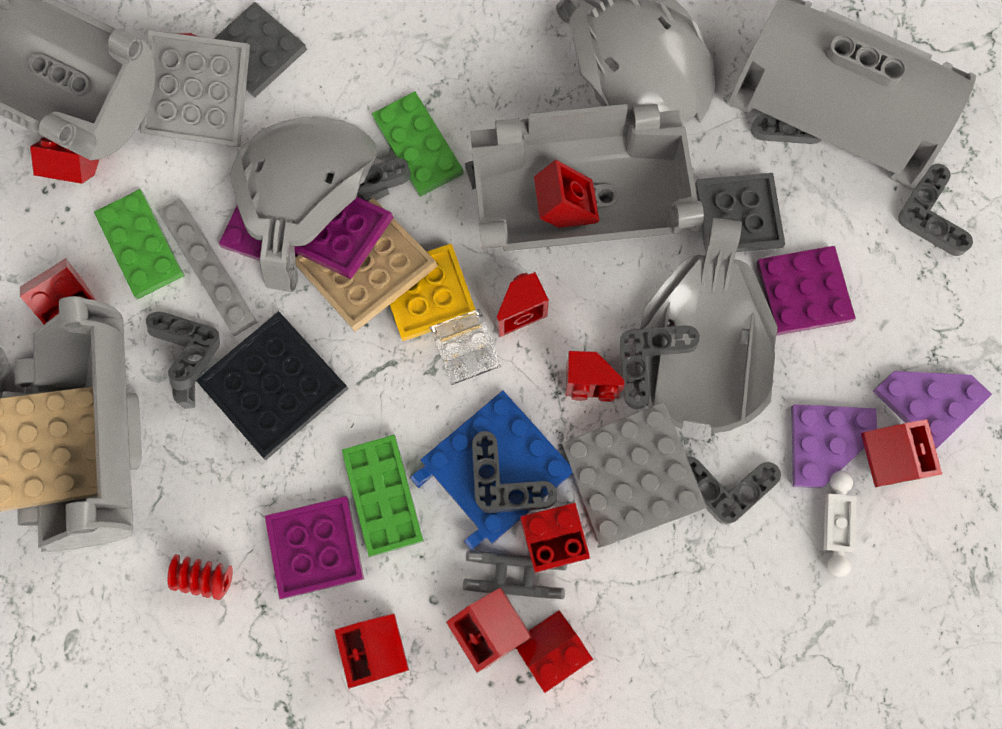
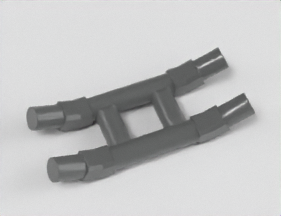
(501, 562)

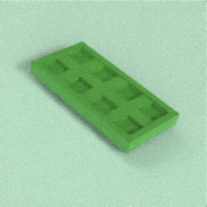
(419, 142)
(138, 244)
(382, 496)

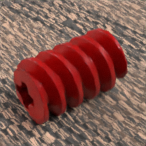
(197, 579)

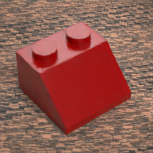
(565, 196)
(523, 304)
(553, 651)

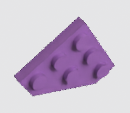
(939, 397)
(826, 440)

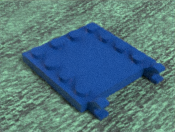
(523, 458)

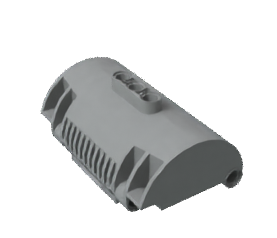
(49, 60)
(851, 105)
(630, 154)
(80, 351)

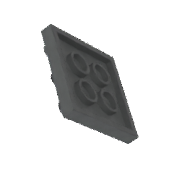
(271, 46)
(746, 200)

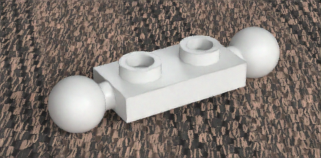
(840, 524)

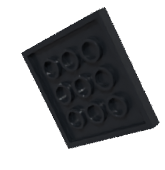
(272, 385)

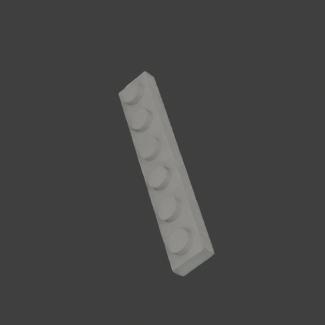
(207, 267)

